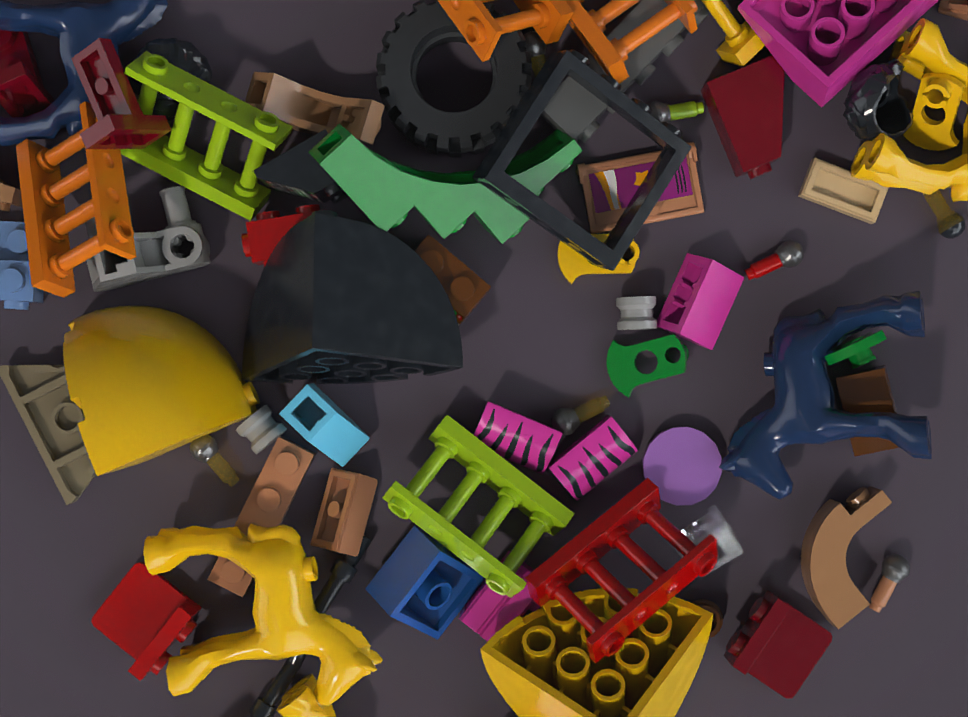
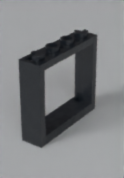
(636, 112)

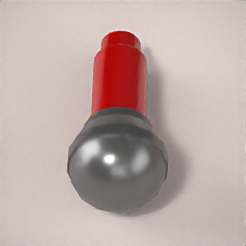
(787, 255)

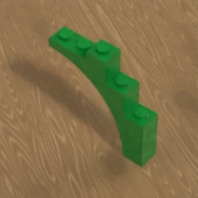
(444, 200)

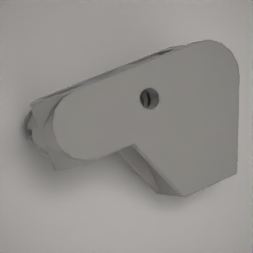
(155, 251)

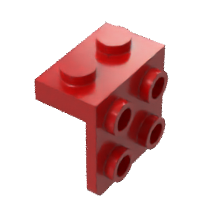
(146, 619)

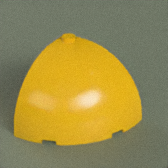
(149, 384)
(547, 670)

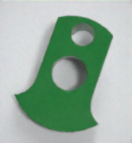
(857, 350)
(623, 368)

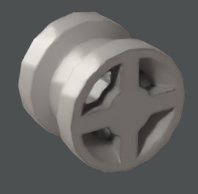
(636, 313)
(261, 429)

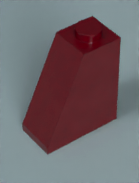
(749, 115)

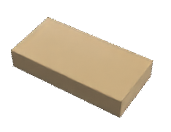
(839, 191)

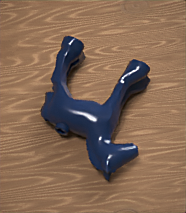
(77, 27)
(805, 397)

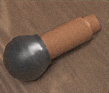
(894, 570)

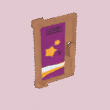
(613, 183)

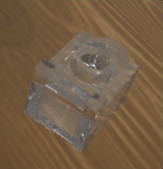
(715, 524)

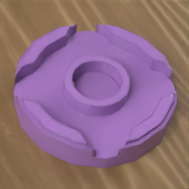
(682, 465)

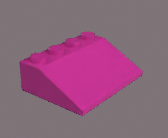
(829, 40)

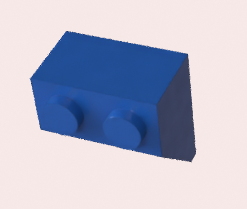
(424, 584)

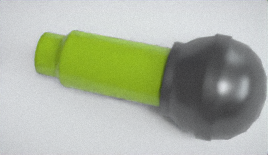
(667, 113)

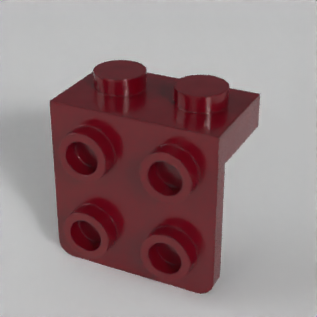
(777, 645)

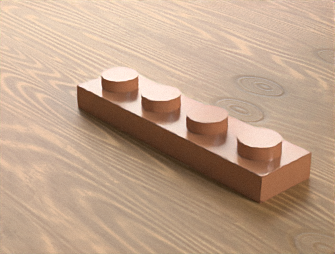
(266, 505)

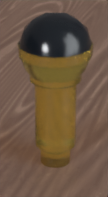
(949, 223)

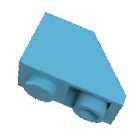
(324, 424)

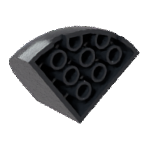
(348, 309)

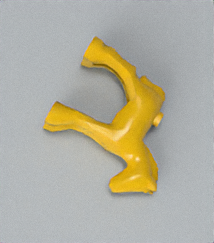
(882, 159)
(281, 609)

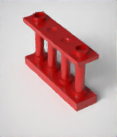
(610, 532)

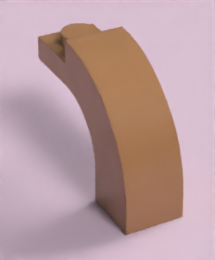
(314, 110)
(826, 549)

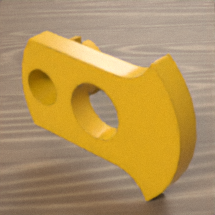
(931, 133)
(574, 265)

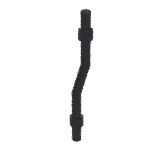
(342, 571)

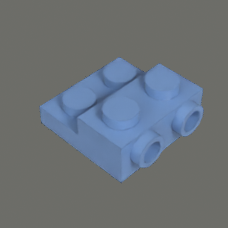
(14, 268)

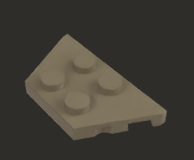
(52, 421)

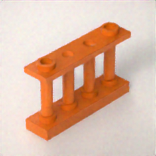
(483, 31)
(613, 53)
(45, 214)

